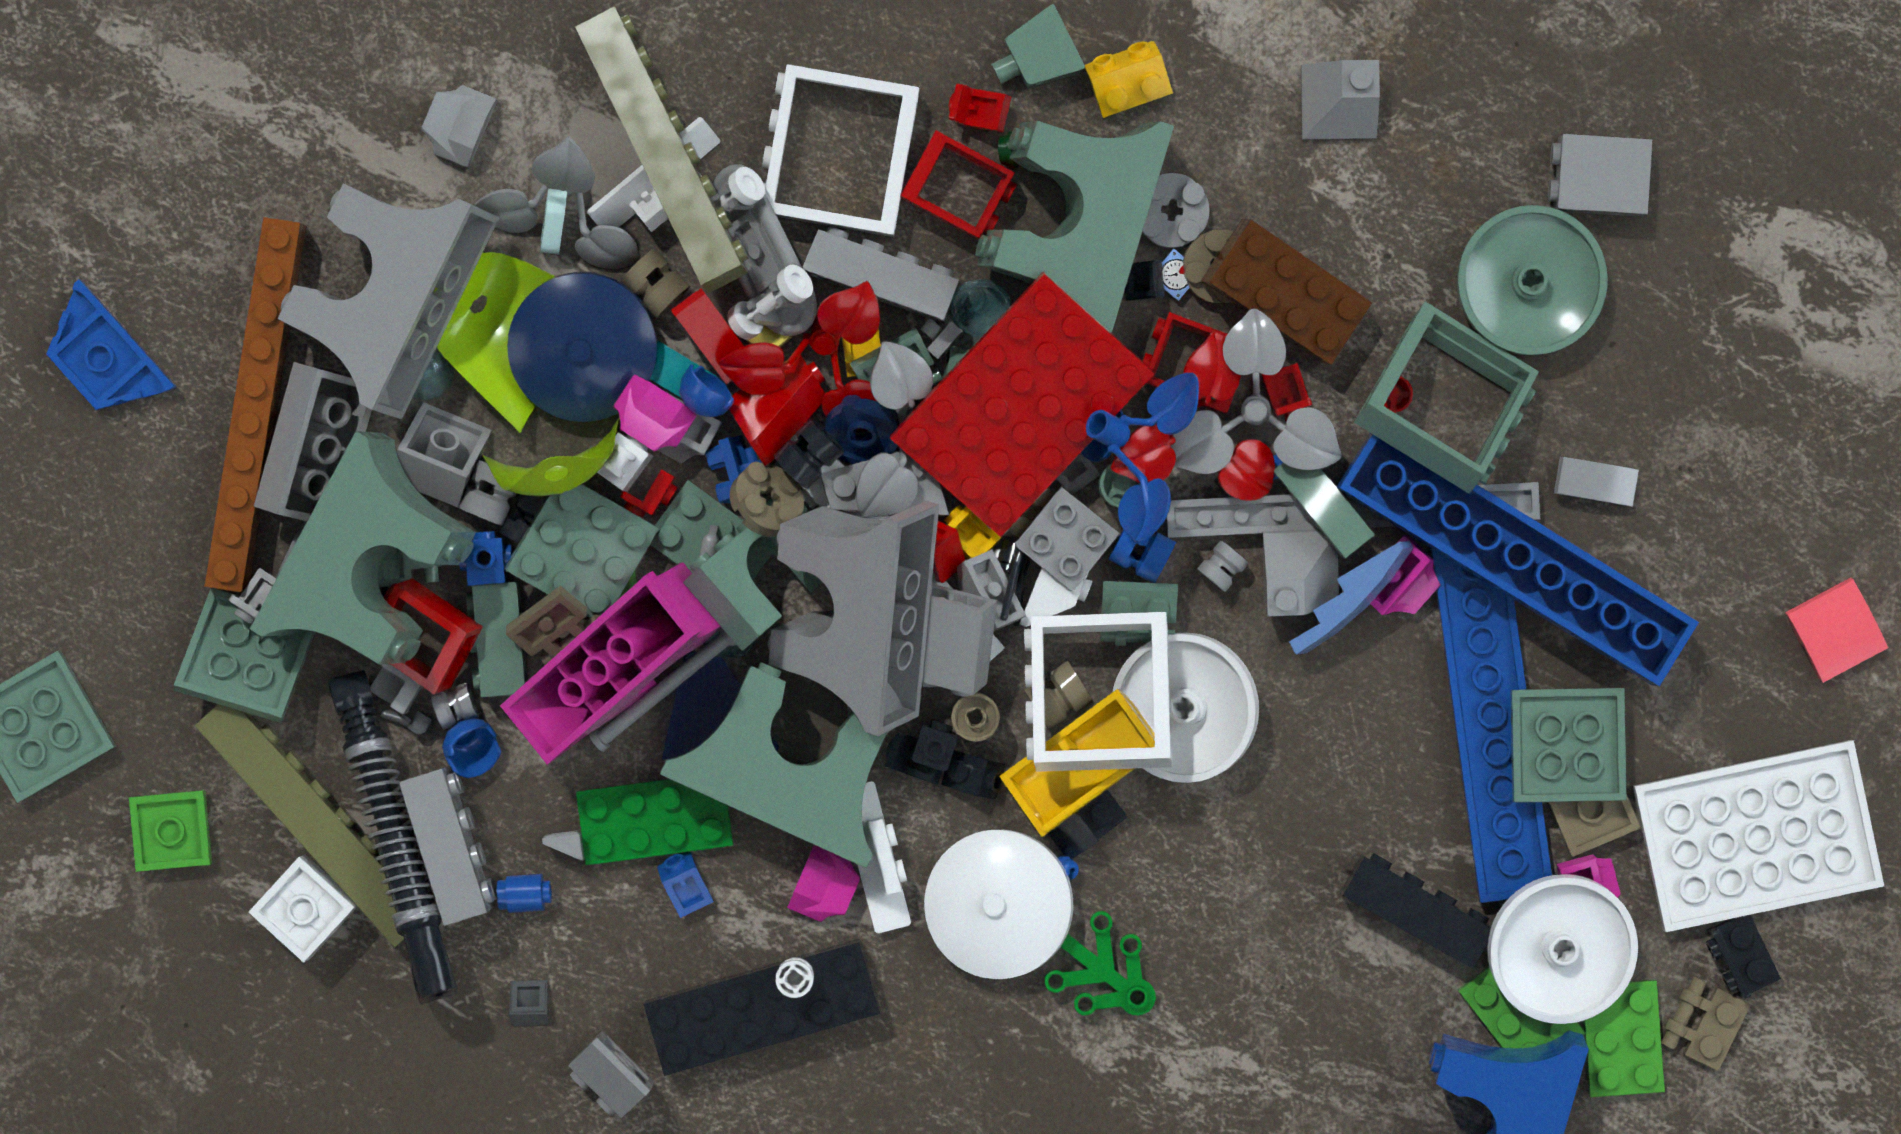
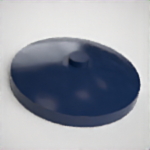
(580, 345)

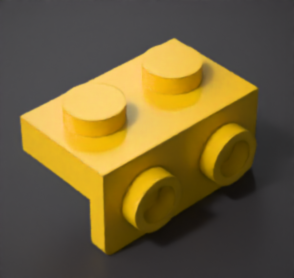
(1128, 78)

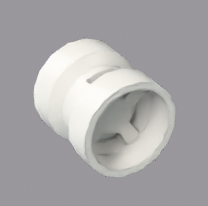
(798, 973)

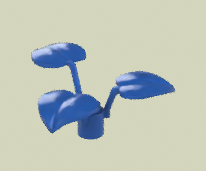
(1173, 409)

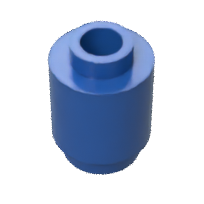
(523, 893)

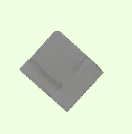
(395, 688)

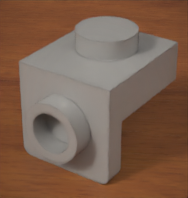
(253, 596)

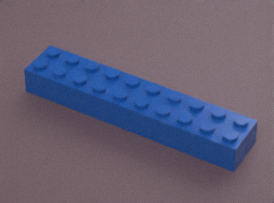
(1521, 560)

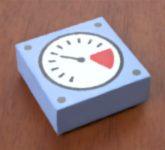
(1173, 275)

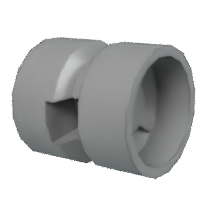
(482, 504)

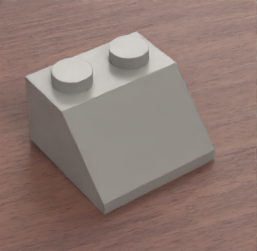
(441, 453)
(610, 1075)

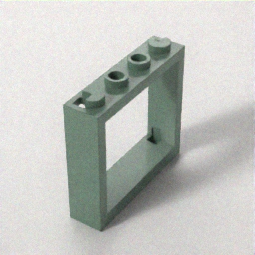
(1477, 354)

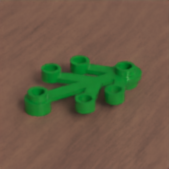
(1102, 970)

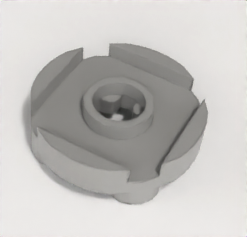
(1186, 227)

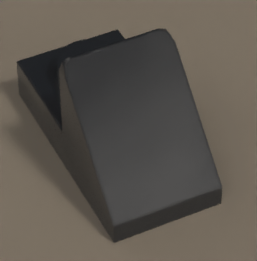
(1088, 825)

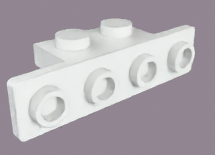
(636, 192)
(883, 874)

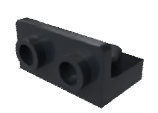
(1742, 955)

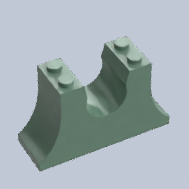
(1107, 203)
(335, 563)
(807, 800)

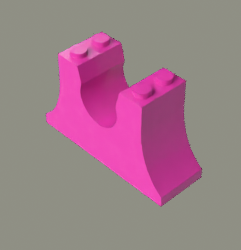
(610, 663)

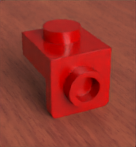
(979, 108)
(1286, 391)
(660, 492)

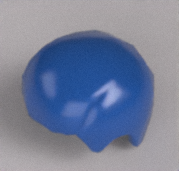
(704, 393)
(471, 748)

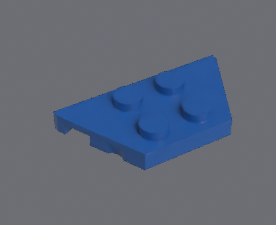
(102, 354)

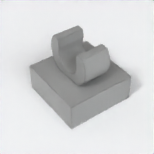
(941, 338)

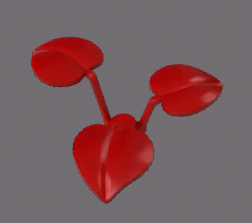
(845, 314)
(1252, 464)

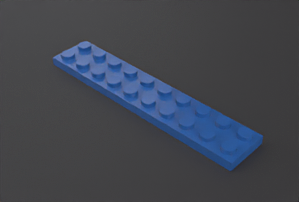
(1481, 670)

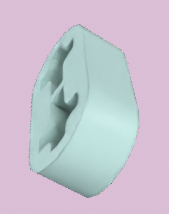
(553, 221)

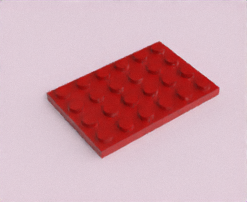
(1020, 404)

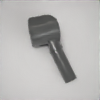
(419, 724)

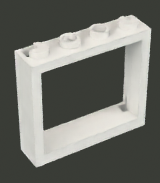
(779, 124)
(1098, 758)

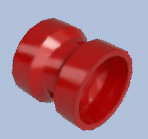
(1400, 396)

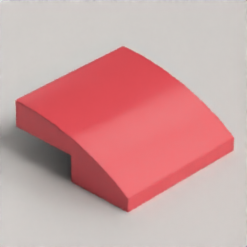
(1836, 630)

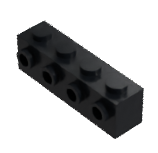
(1416, 910)

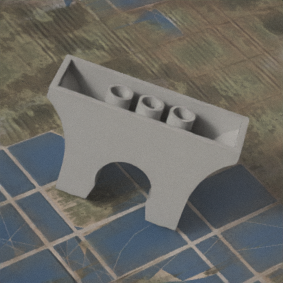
(397, 318)
(880, 591)

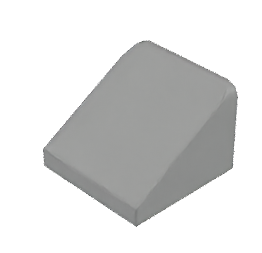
(566, 842)

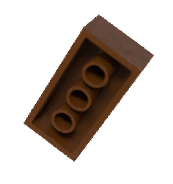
(1293, 291)

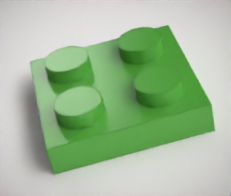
(170, 830)

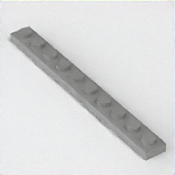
(1283, 512)

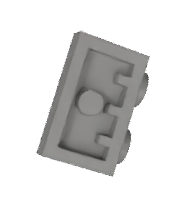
(1066, 539)

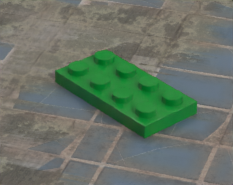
(649, 821)

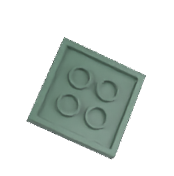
(583, 546)
(238, 666)
(47, 727)
(1568, 745)

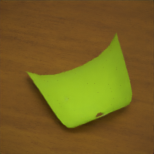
(479, 341)
(554, 473)

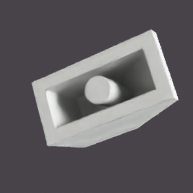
(1052, 597)

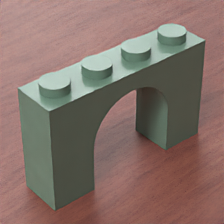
(729, 592)

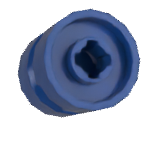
(1152, 559)

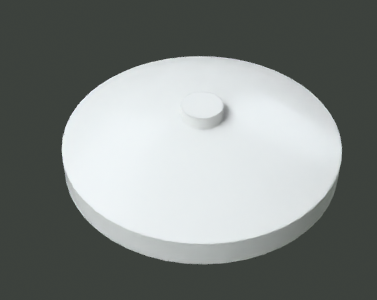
(1210, 704)
(998, 904)
(1562, 949)

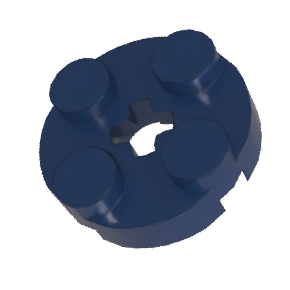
(864, 414)

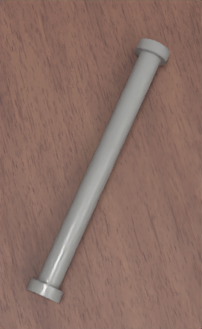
(661, 690)

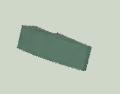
(1326, 507)

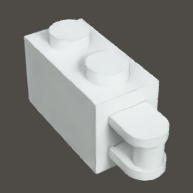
(625, 462)

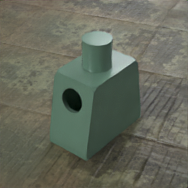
(1040, 52)

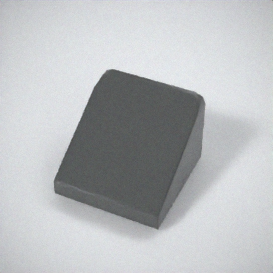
(529, 1003)

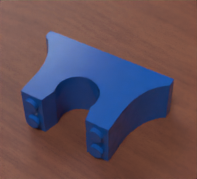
(1522, 1087)

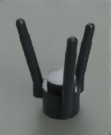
(1014, 564)

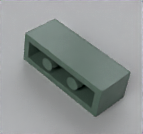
(500, 660)

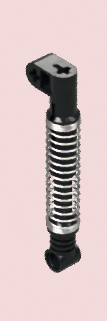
(415, 914)

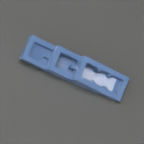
(1359, 589)

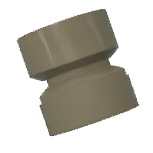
(665, 292)
(1062, 693)
(975, 717)

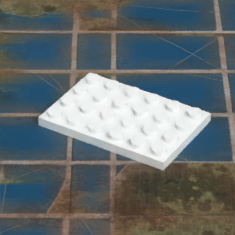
(1758, 836)

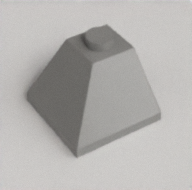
(1340, 99)
(1298, 571)

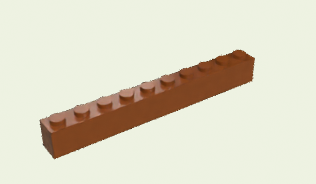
(254, 405)

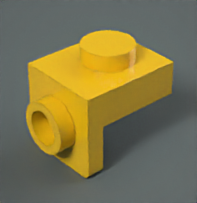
(972, 531)

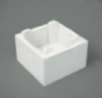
(303, 908)

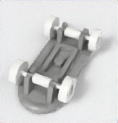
(775, 283)

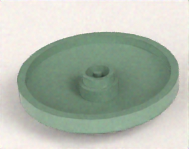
(1532, 280)

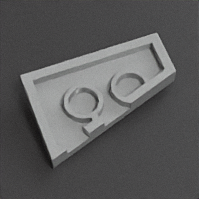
(841, 486)

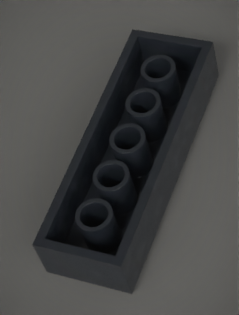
(751, 1012)

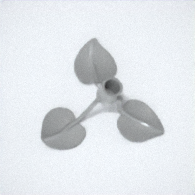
(569, 170)
(895, 383)
(1306, 439)

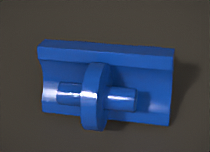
(735, 457)

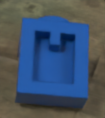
(684, 883)

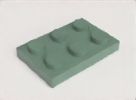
(690, 519)

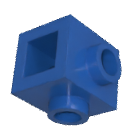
(494, 572)

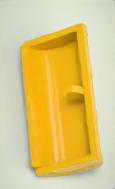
(1056, 795)

